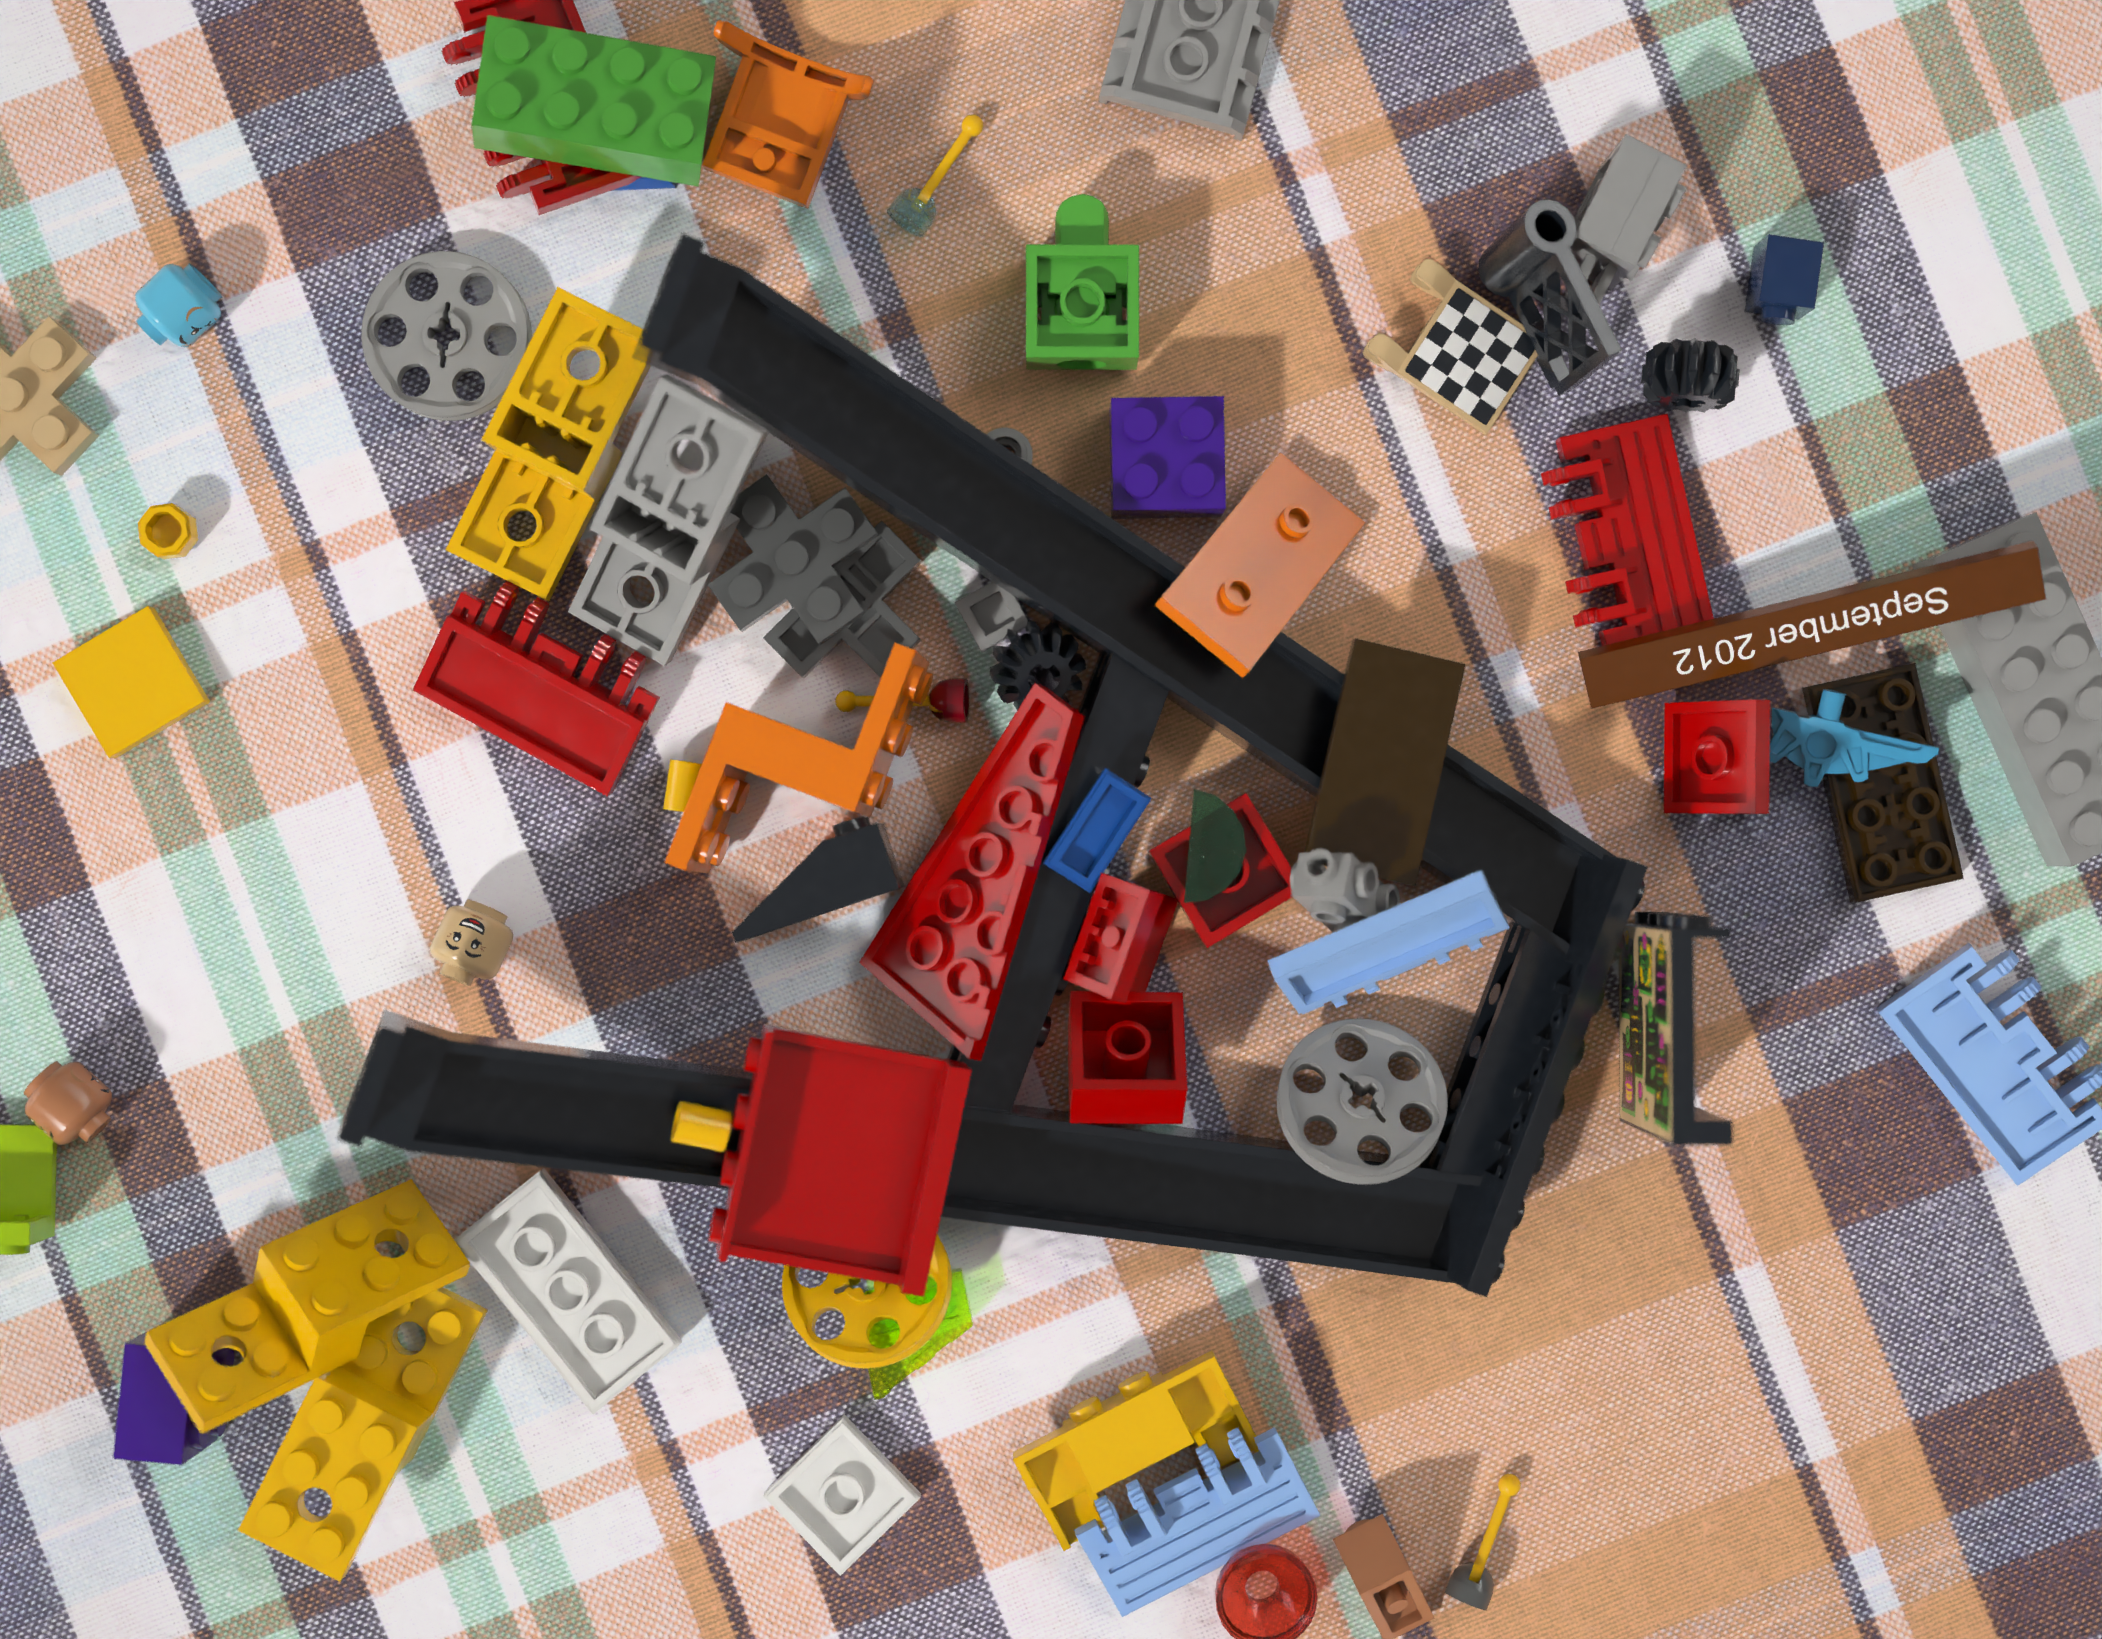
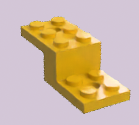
(552, 445)
(306, 1305)
(360, 1432)

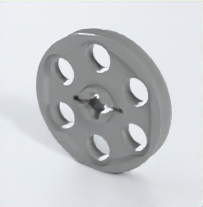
(426, 317)
(1359, 1124)

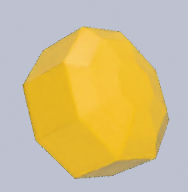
(167, 531)

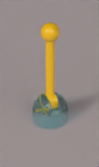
(915, 207)

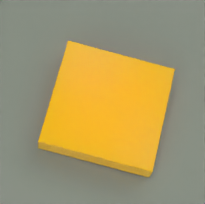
(131, 682)

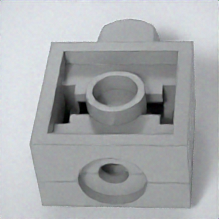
(1621, 211)

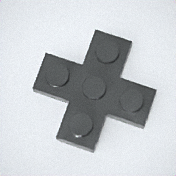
(794, 560)
(870, 578)

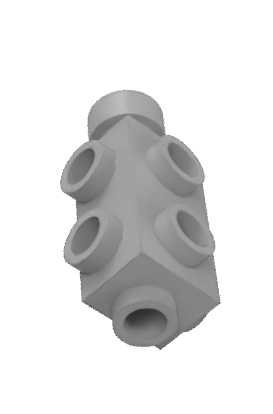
(1343, 891)

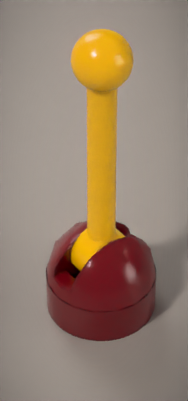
(946, 700)

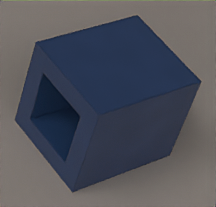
(1783, 279)

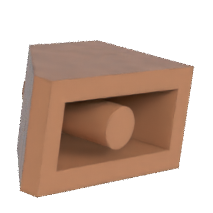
(1383, 1577)

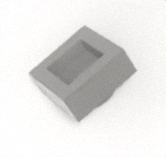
(989, 615)

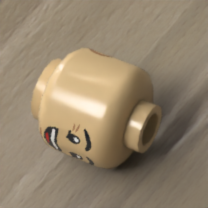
(471, 942)

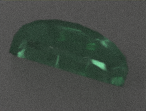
(1214, 847)

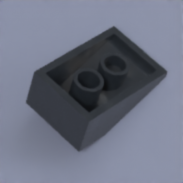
(834, 875)

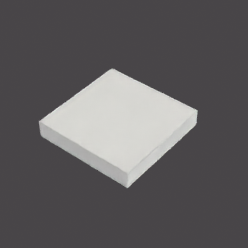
(842, 1495)

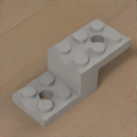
(666, 519)

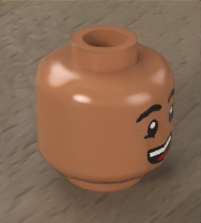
(68, 1103)

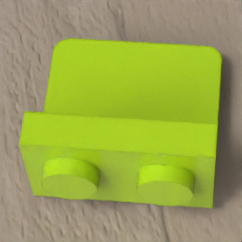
(26, 1187)

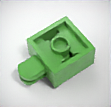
(1082, 294)

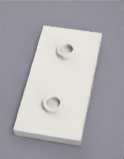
(568, 1291)

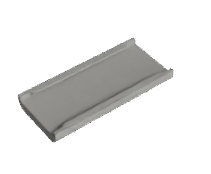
(1190, 59)

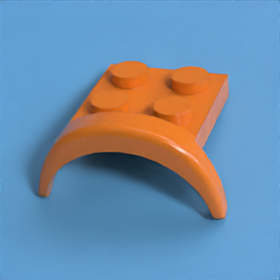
(779, 117)

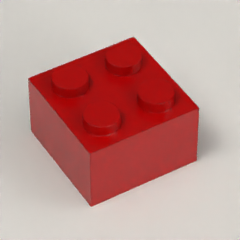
(1255, 890)
(1127, 1058)

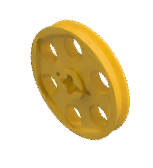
(862, 1311)

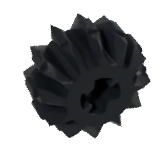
(1690, 375)
(1045, 647)

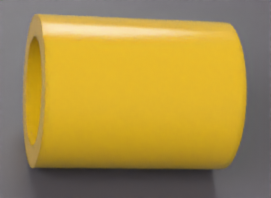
(680, 784)
(701, 1126)

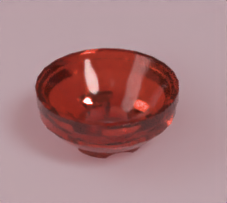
(1281, 1614)

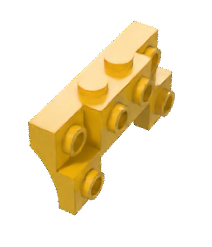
(1126, 1435)

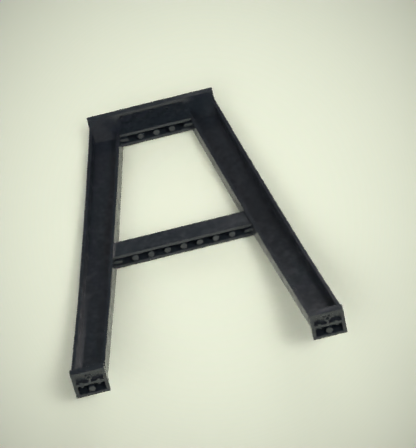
(1024, 1162)

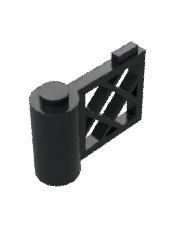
(1528, 265)

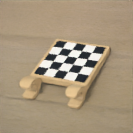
(1466, 353)

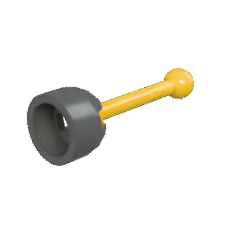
(1472, 1581)

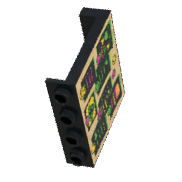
(1659, 1030)

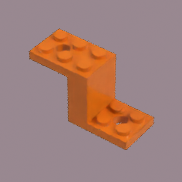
(799, 761)

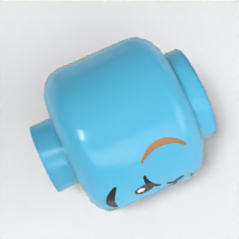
(177, 305)

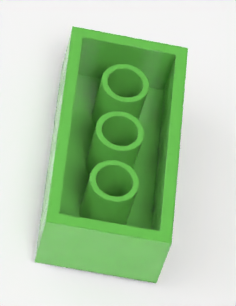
(592, 101)

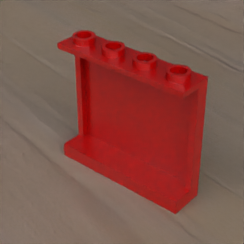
(840, 1157)

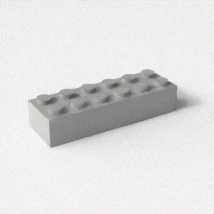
(2038, 698)

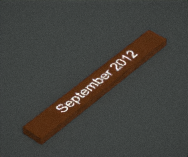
(1814, 624)

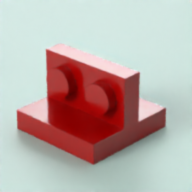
(1717, 757)

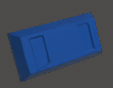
(1097, 830)

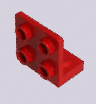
(1120, 938)

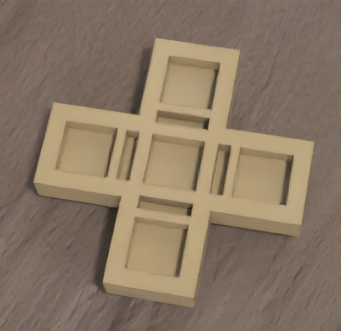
(31, 395)

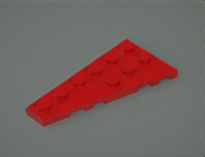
(966, 903)

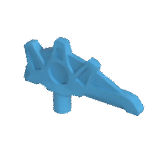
(1828, 746)

